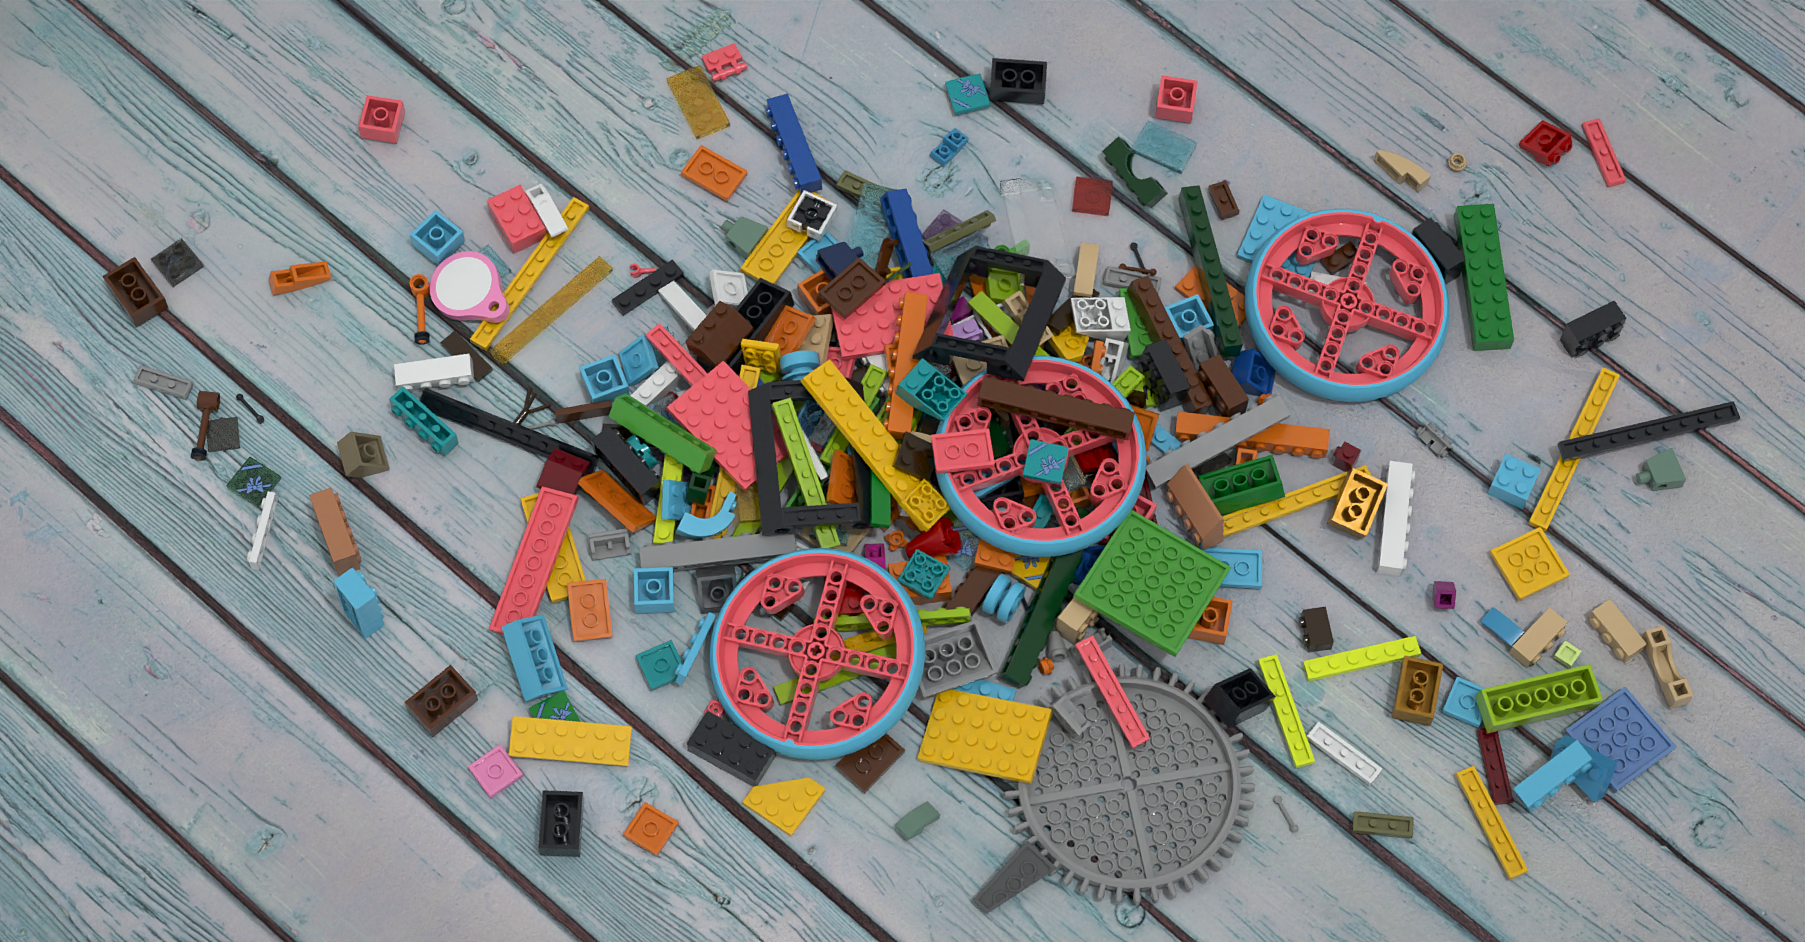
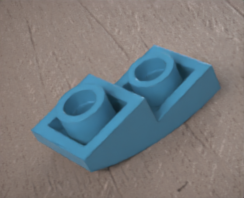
(950, 146)
(1502, 626)

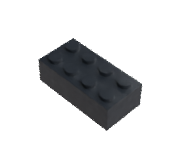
(626, 465)
(730, 749)

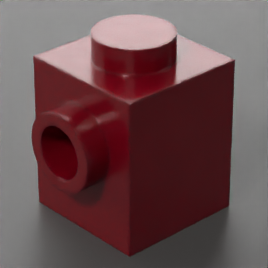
(1346, 456)

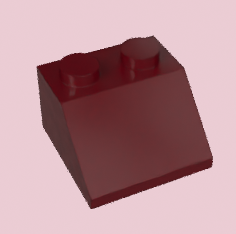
(563, 472)

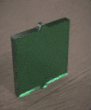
(897, 272)

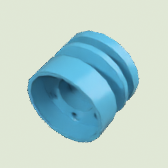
(798, 364)

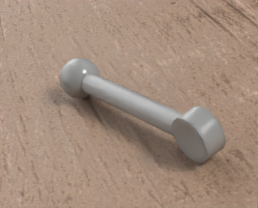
(552, 422)
(1278, 800)

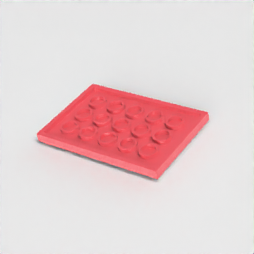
(875, 321)
(719, 415)

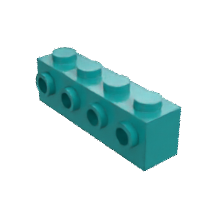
(425, 422)

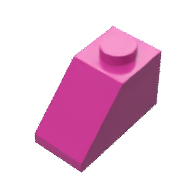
(876, 553)

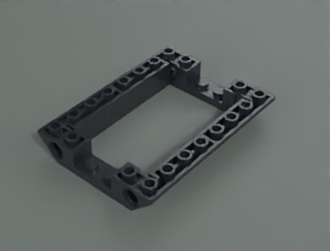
(1000, 360)
(792, 519)

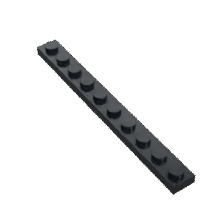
(500, 427)
(1648, 431)

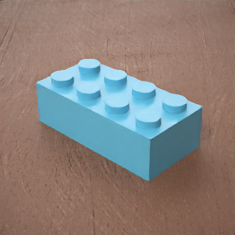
(359, 602)

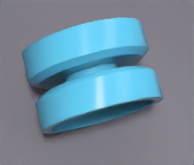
(1004, 598)

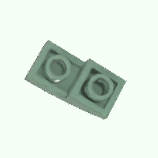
(916, 820)

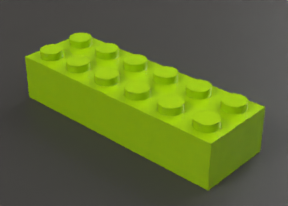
(1538, 698)

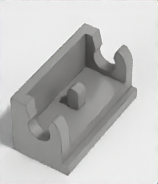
(609, 544)
(1102, 640)
(1069, 716)

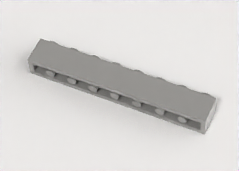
(1218, 440)
(716, 552)

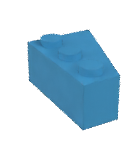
(1598, 777)

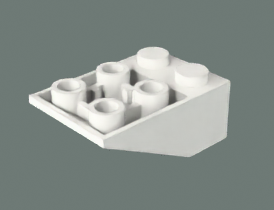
(1101, 317)

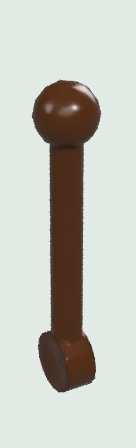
(1153, 272)

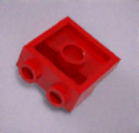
(1547, 143)
(1091, 460)

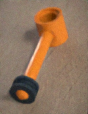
(421, 336)

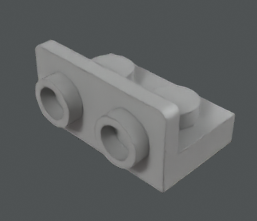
(1200, 345)

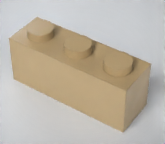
(1617, 631)
(1539, 638)

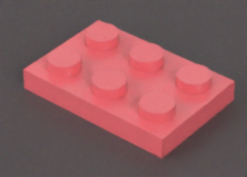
(962, 451)

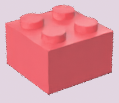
(1176, 99)
(381, 119)

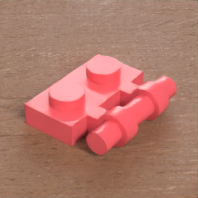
(721, 59)

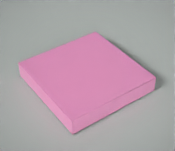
(495, 771)

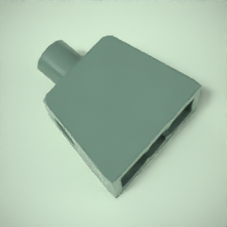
(744, 235)
(1662, 472)

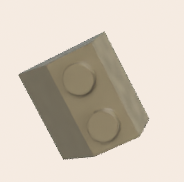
(362, 454)

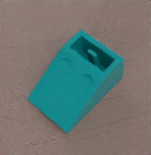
(930, 391)

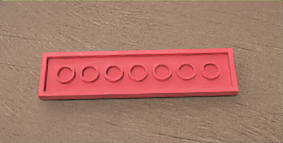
(535, 557)

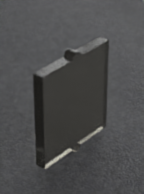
(223, 434)

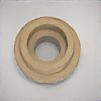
(1457, 157)

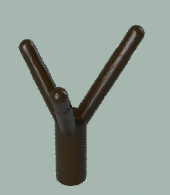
(528, 402)

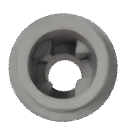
(1057, 648)

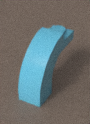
(698, 528)

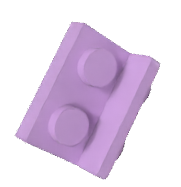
(968, 330)

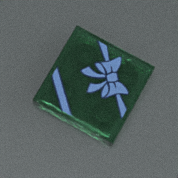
(253, 481)

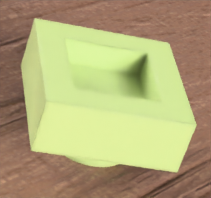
(1567, 654)

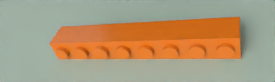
(910, 331)
(1278, 438)

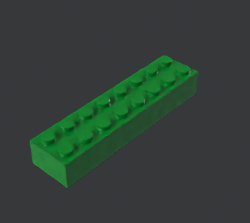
(1484, 277)

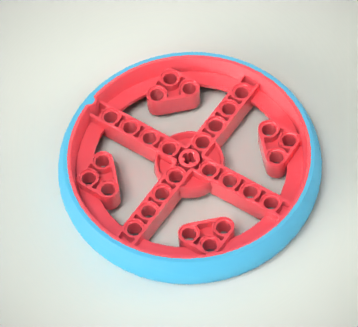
(1411, 259)
(1066, 539)
(788, 570)

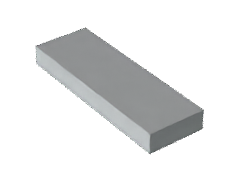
(1122, 278)
(163, 382)

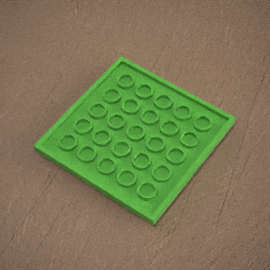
(1152, 582)

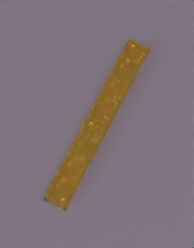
(550, 310)

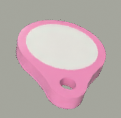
(468, 287)

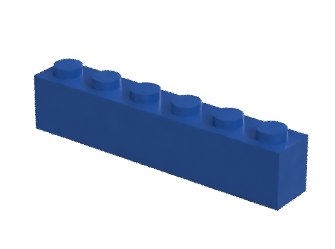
(794, 144)
(904, 228)

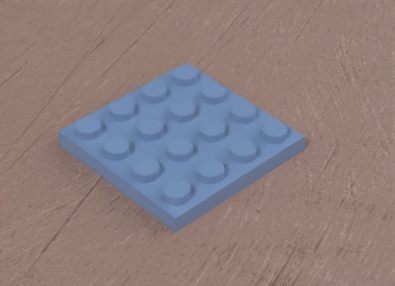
(1624, 734)

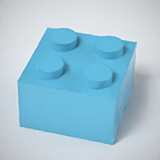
(437, 237)
(1188, 315)
(604, 379)
(1514, 481)
(654, 590)

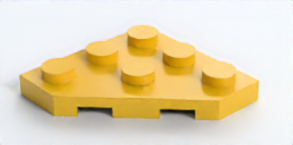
(1069, 344)
(785, 802)

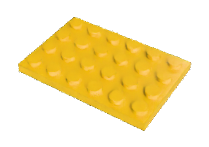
(985, 735)

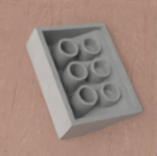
(955, 659)

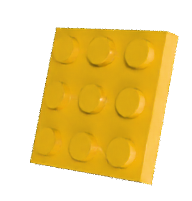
(1529, 563)

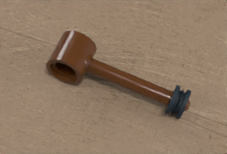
(207, 402)

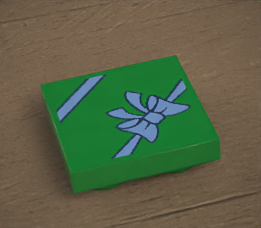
(556, 708)

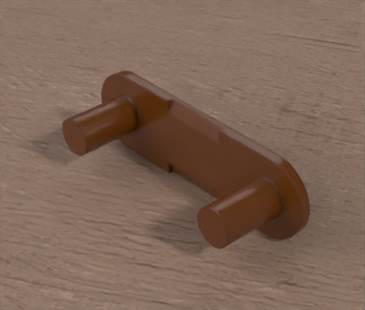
(884, 257)

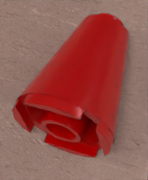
(937, 541)

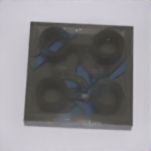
(177, 262)

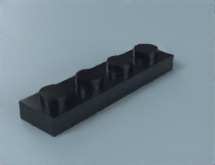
(647, 287)

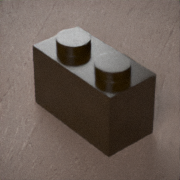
(1316, 629)

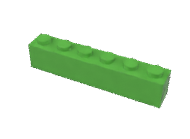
(662, 433)

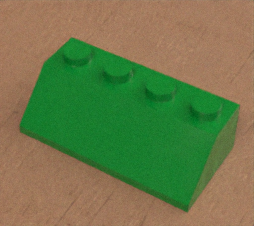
(1243, 485)

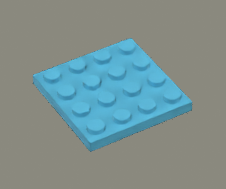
(1268, 219)

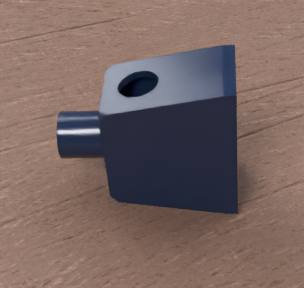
(837, 258)

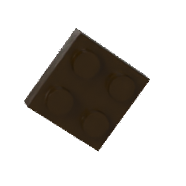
(915, 457)

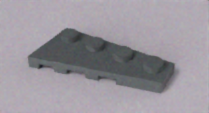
(1017, 874)

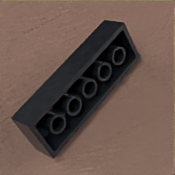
(761, 309)

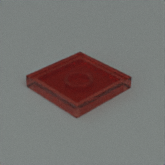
(1092, 196)

